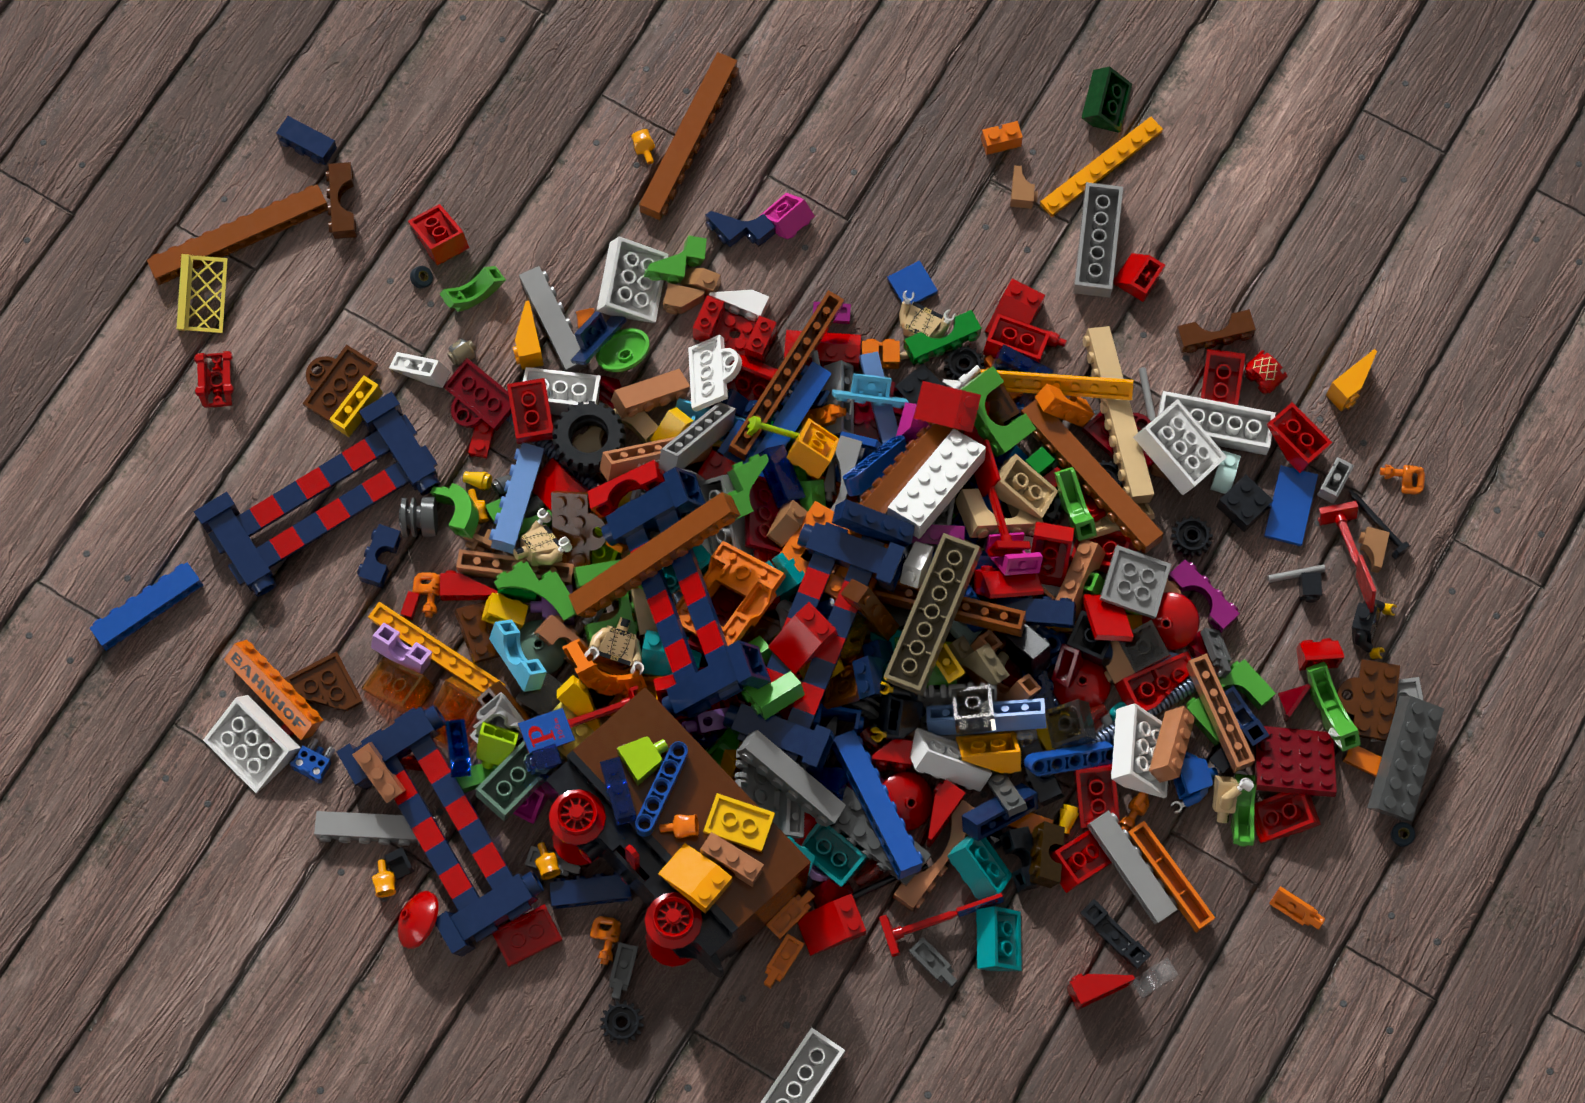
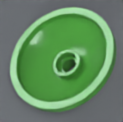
(624, 350)

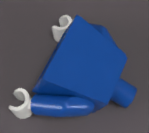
(1193, 781)

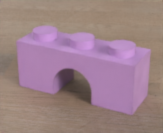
(388, 643)

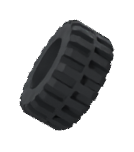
(583, 416)

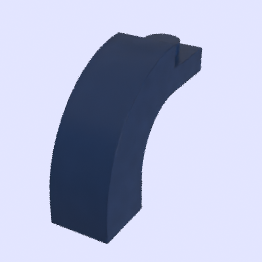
(1249, 724)

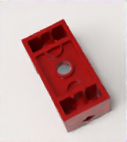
(754, 337)

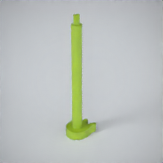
(756, 424)

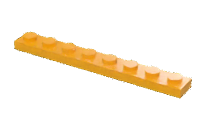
(1101, 166)
(1069, 385)
(441, 653)

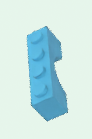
(506, 640)

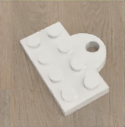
(711, 371)

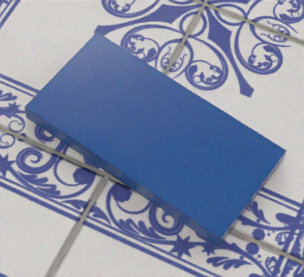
(1290, 506)

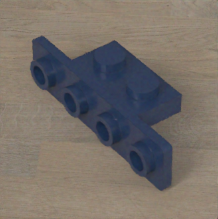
(595, 335)

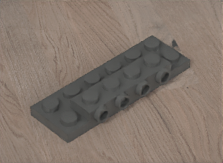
(859, 832)

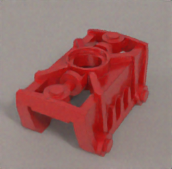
(206, 377)

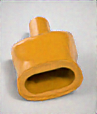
(643, 144)
(483, 517)
(547, 863)
(384, 881)

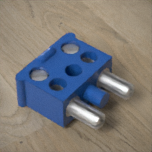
(312, 769)

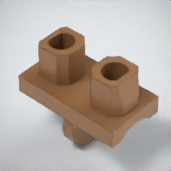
(478, 540)

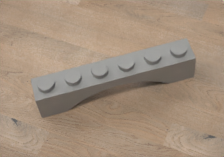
(846, 457)

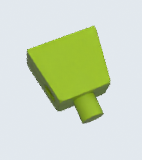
(495, 744)
(642, 757)

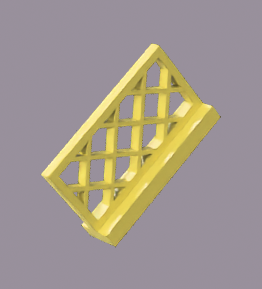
(185, 293)

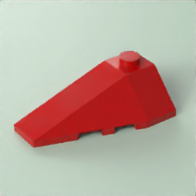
(1154, 683)

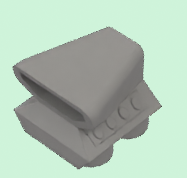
(499, 713)

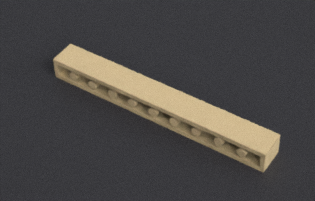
(1119, 418)

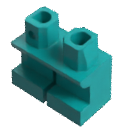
(793, 576)

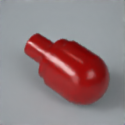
(1054, 340)

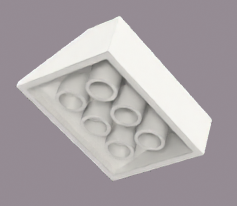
(623, 284)
(1180, 447)
(245, 744)
(1133, 750)

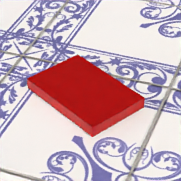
(1107, 620)
(527, 935)

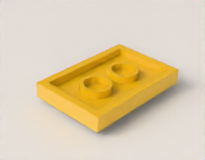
(739, 822)

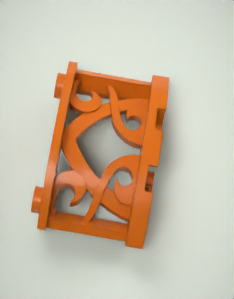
(593, 672)

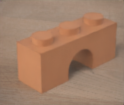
(553, 629)
(380, 776)
(740, 863)

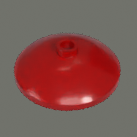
(1182, 618)
(1093, 691)
(908, 786)
(417, 919)

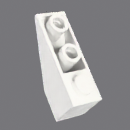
(744, 302)

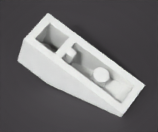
(421, 369)

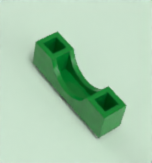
(921, 347)

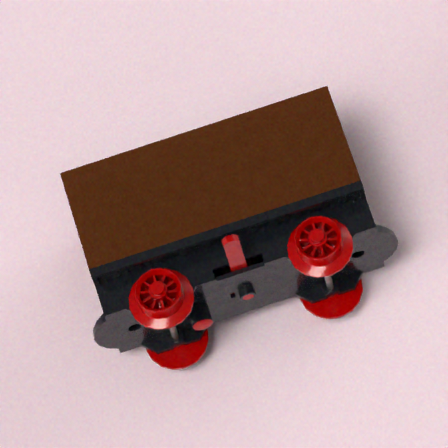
(587, 830)

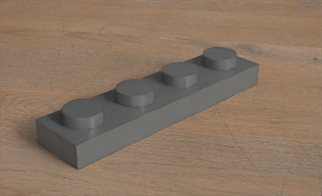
(1006, 793)

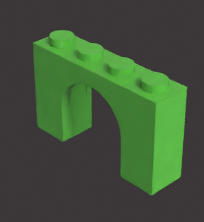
(1000, 437)
(585, 574)
(1246, 681)
(774, 695)

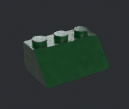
(1106, 99)

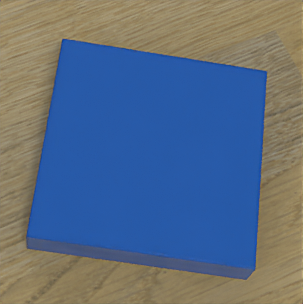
(913, 279)

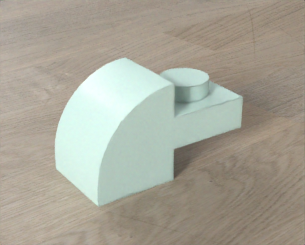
(1225, 473)

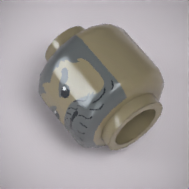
(460, 351)

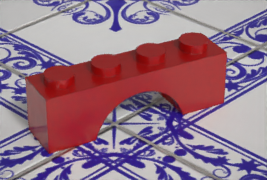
(606, 497)

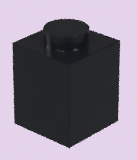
(1310, 586)

